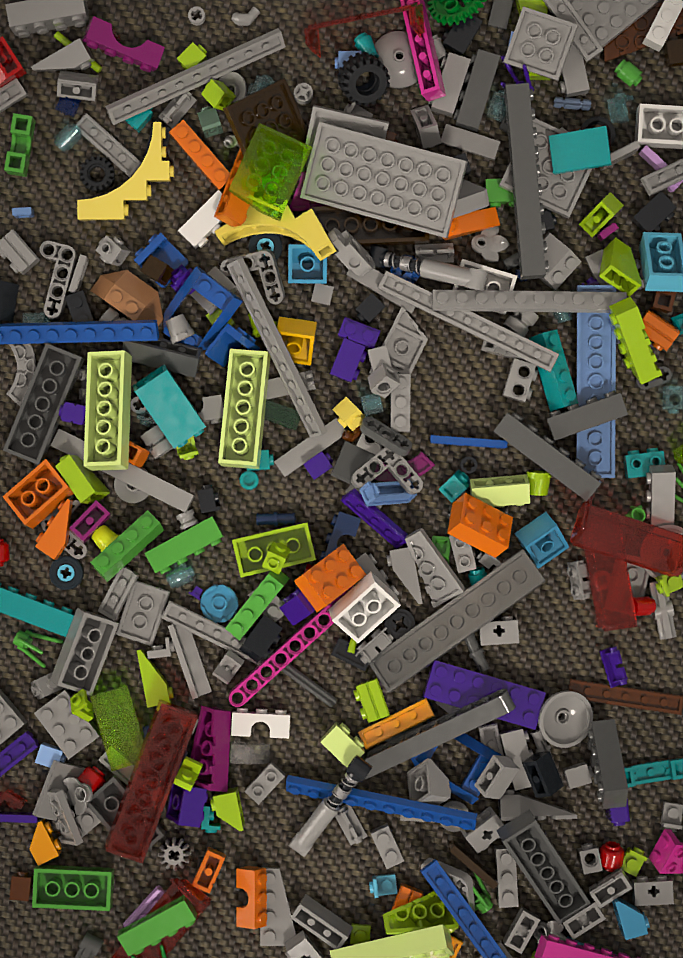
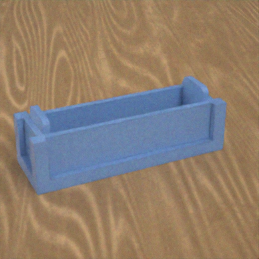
(385, 493)

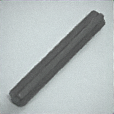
(307, 683)

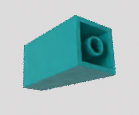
(169, 406)

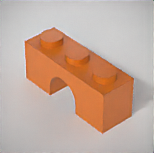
(253, 881)

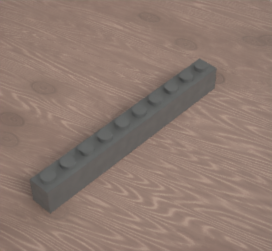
(525, 181)

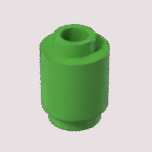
(628, 73)

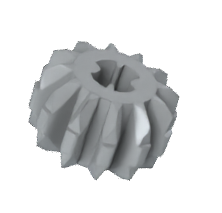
(173, 860)

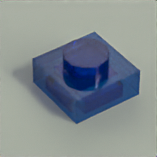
(68, 106)

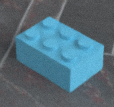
(662, 261)

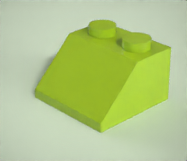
(229, 807)

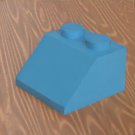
(305, 266)
(542, 540)
(630, 919)

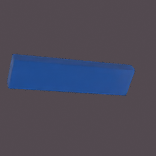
(461, 441)

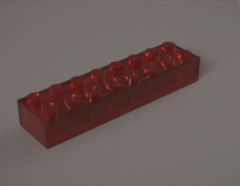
(151, 781)

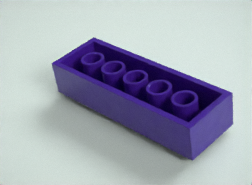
(461, 687)

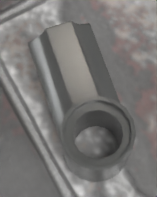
(89, 946)

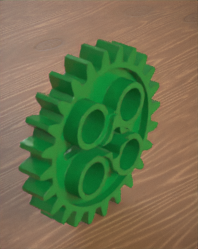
(451, 11)

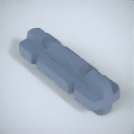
(572, 103)

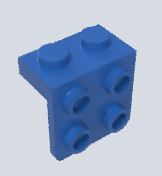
(162, 250)
(229, 339)

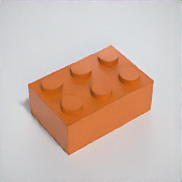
(38, 494)
(480, 525)
(330, 578)

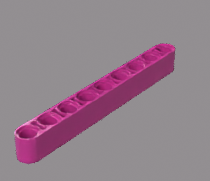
(284, 649)

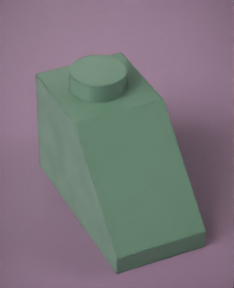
(210, 121)

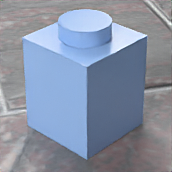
(48, 753)

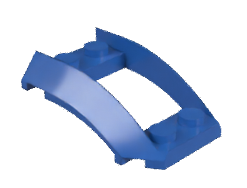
(212, 291)
(467, 790)

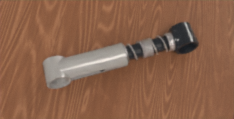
(430, 268)
(329, 807)

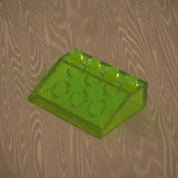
(270, 171)

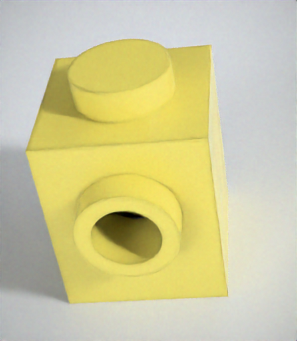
(348, 414)

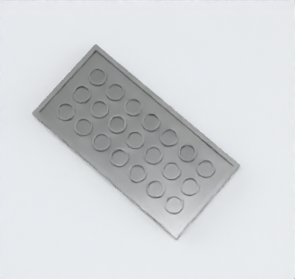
(383, 179)

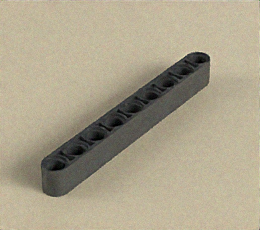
(439, 731)

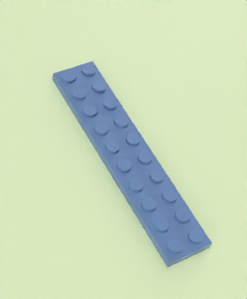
(593, 379)

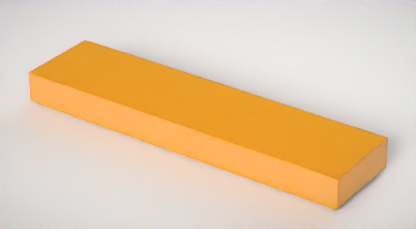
(396, 724)

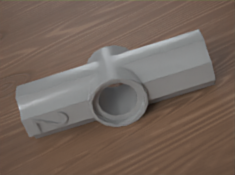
(663, 614)

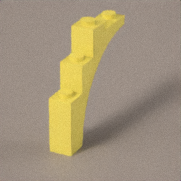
(153, 169)
(304, 228)

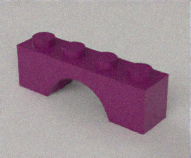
(100, 36)

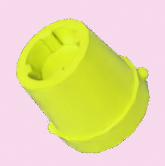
(103, 537)

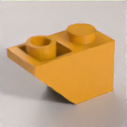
(44, 845)

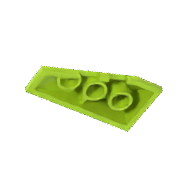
(418, 915)

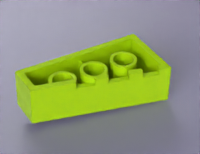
(633, 340)

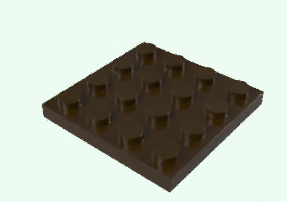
(269, 106)

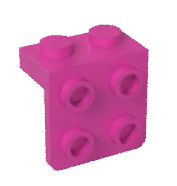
(668, 854)

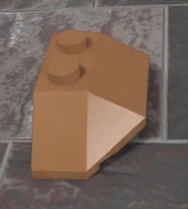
(129, 296)

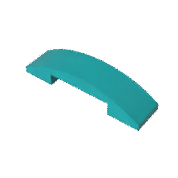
(654, 771)

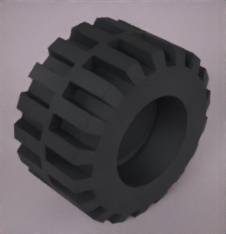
(353, 69)

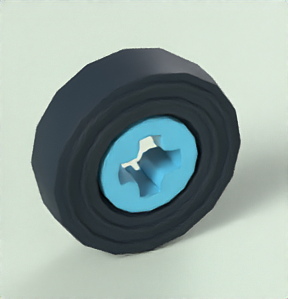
(274, 243)
(57, 577)

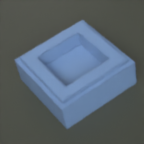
(24, 212)

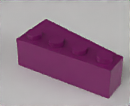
(212, 748)

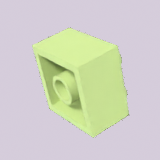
(342, 744)

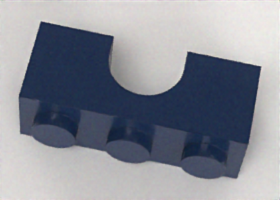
(343, 525)

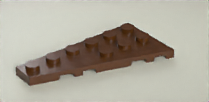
(633, 37)

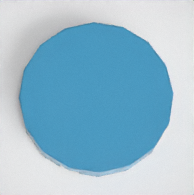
(219, 603)

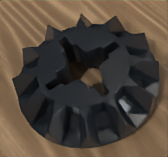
(408, 620)

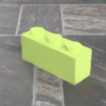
(502, 490)

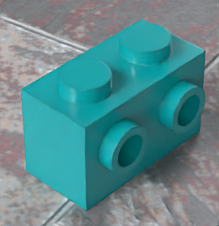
(638, 464)

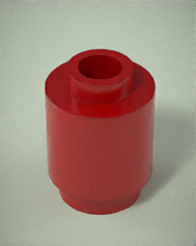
(644, 605)

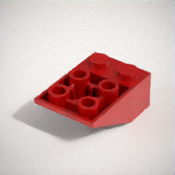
(9, 64)

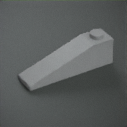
(514, 804)

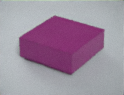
(607, 231)

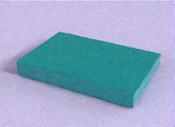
(580, 150)

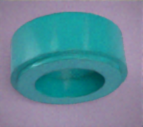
(249, 480)

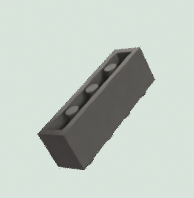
(477, 90)
(177, 356)
(586, 416)

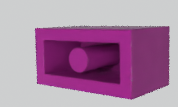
(89, 521)

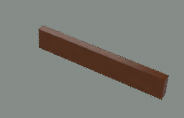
(628, 696)

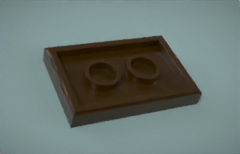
(473, 864)

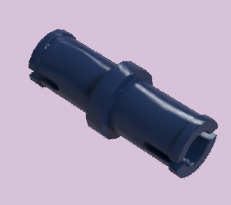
(276, 519)

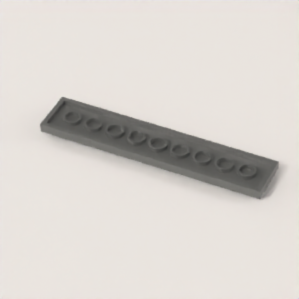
(456, 621)

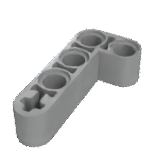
(56, 282)

